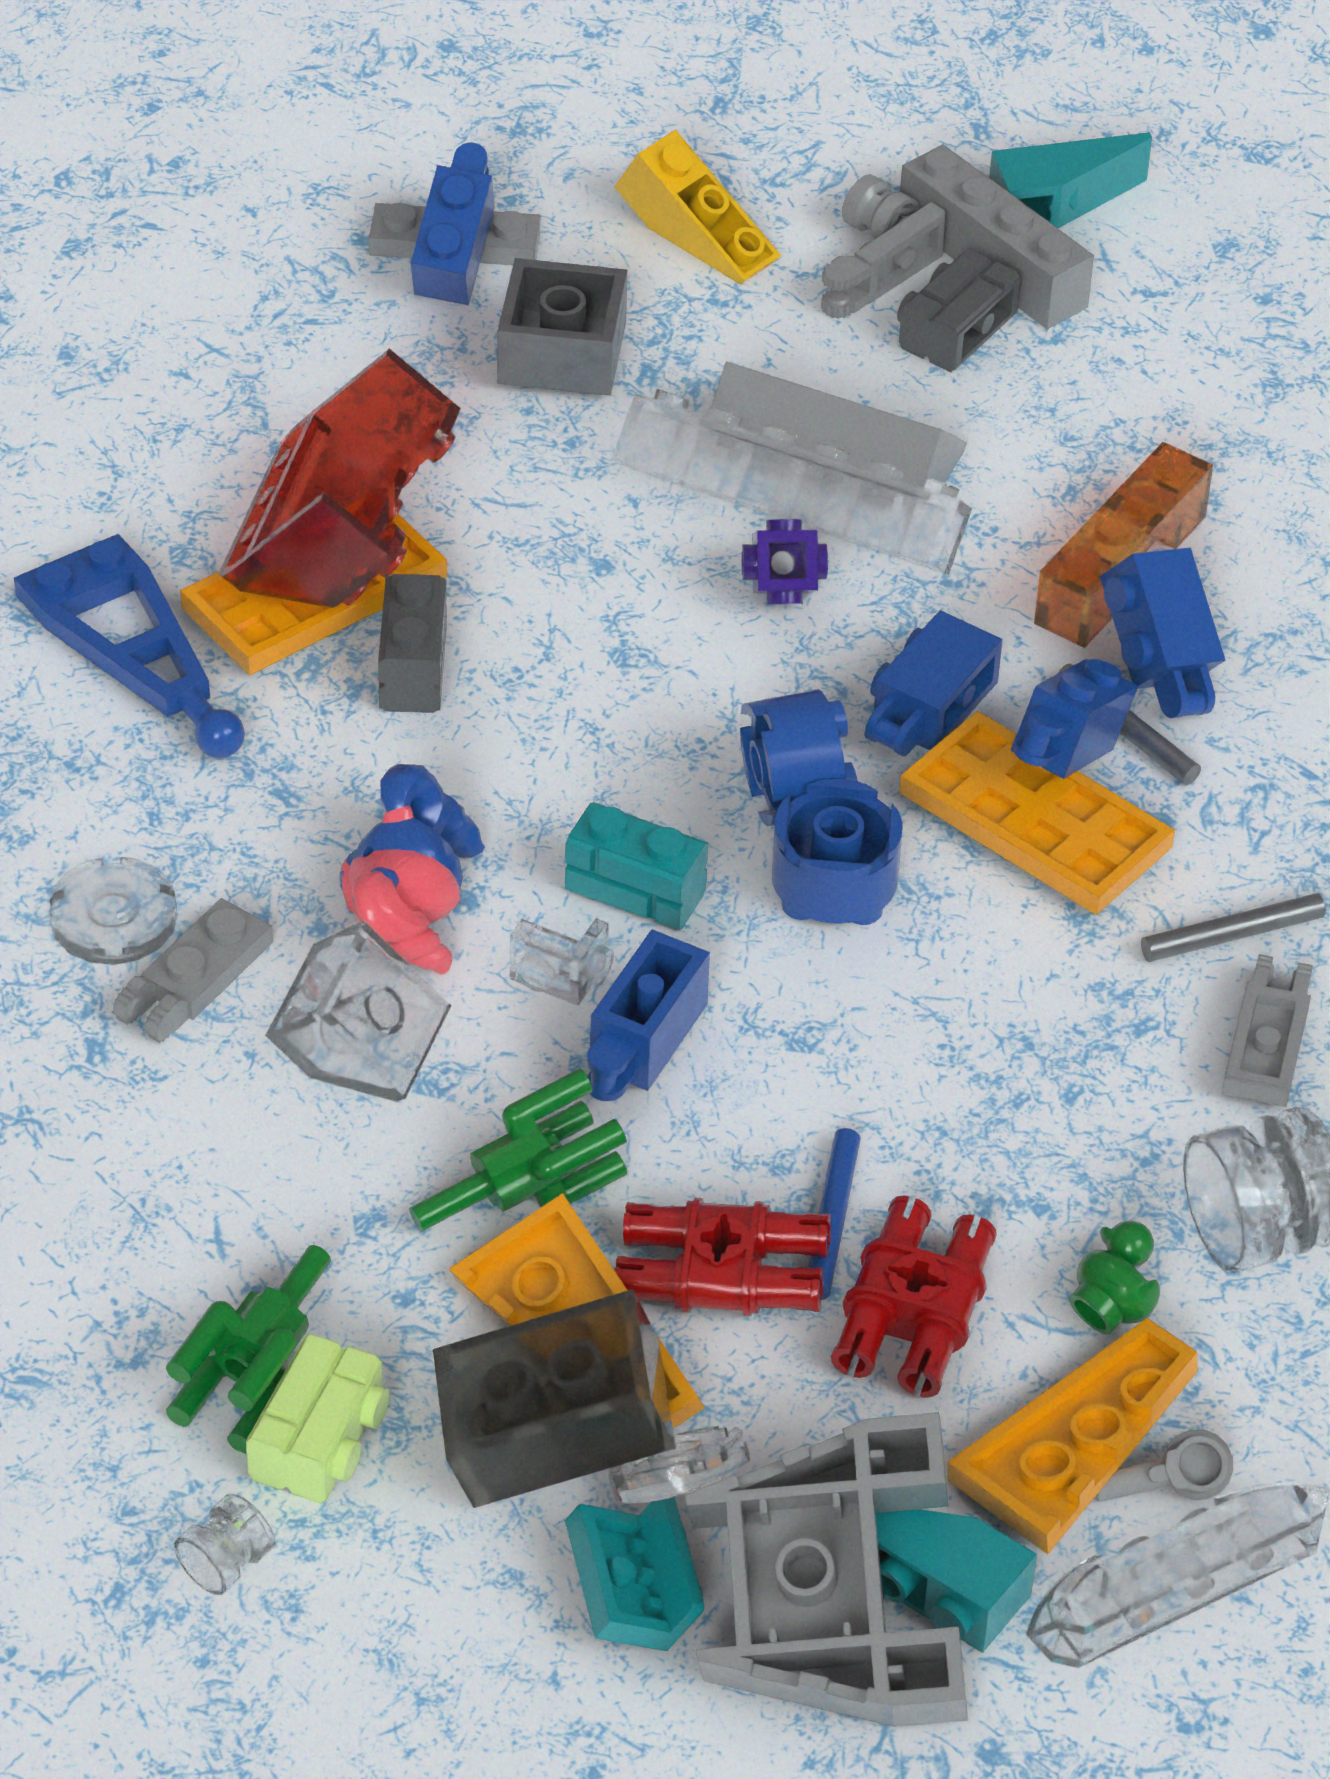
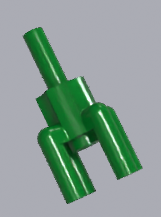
(531, 1157)
(244, 1346)

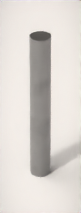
(1158, 747)
(1233, 927)

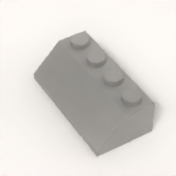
(838, 422)

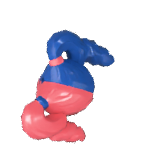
(409, 865)

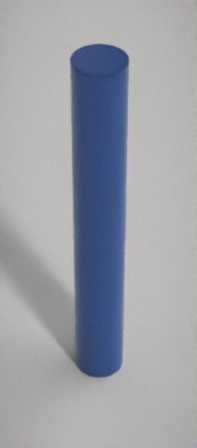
(836, 1198)

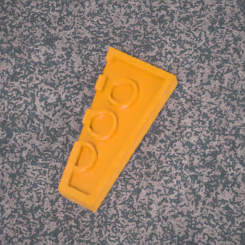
(551, 1266)
(1071, 1439)

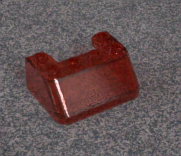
(336, 485)

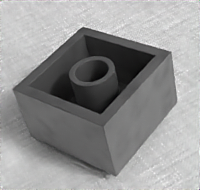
(562, 326)

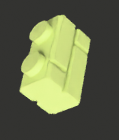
(316, 1419)

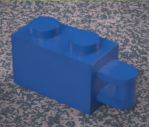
(454, 227)
(1165, 628)
(932, 684)
(1074, 717)
(646, 1015)

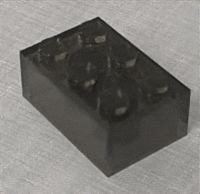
(553, 1399)

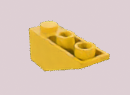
(693, 210)

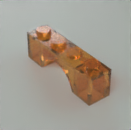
(1155, 504)

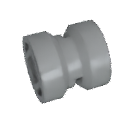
(874, 207)

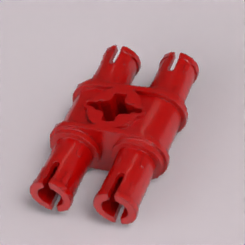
(724, 1256)
(914, 1296)

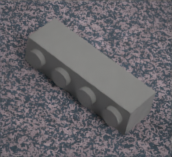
(1001, 227)

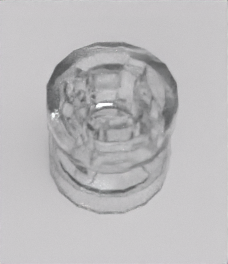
(226, 1542)

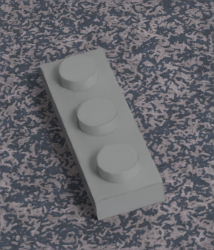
(509, 236)

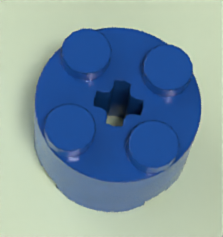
(792, 745)
(836, 853)

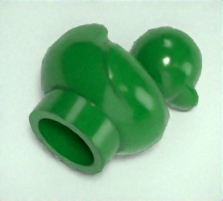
(1109, 1283)

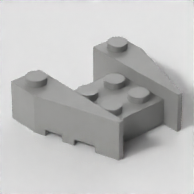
(813, 1580)

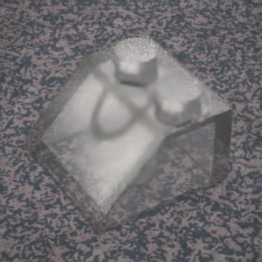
(359, 1015)

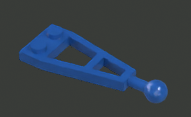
(102, 574)

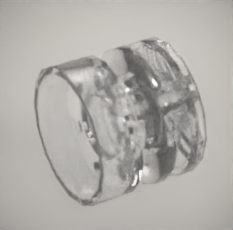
(1260, 1188)

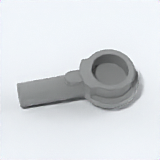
(1193, 1464)

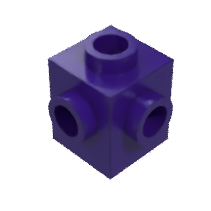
(808, 557)

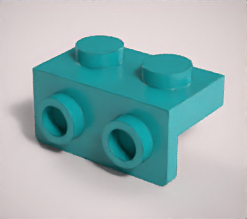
(636, 1573)

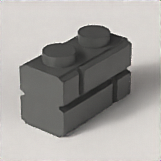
(958, 309)
(412, 643)

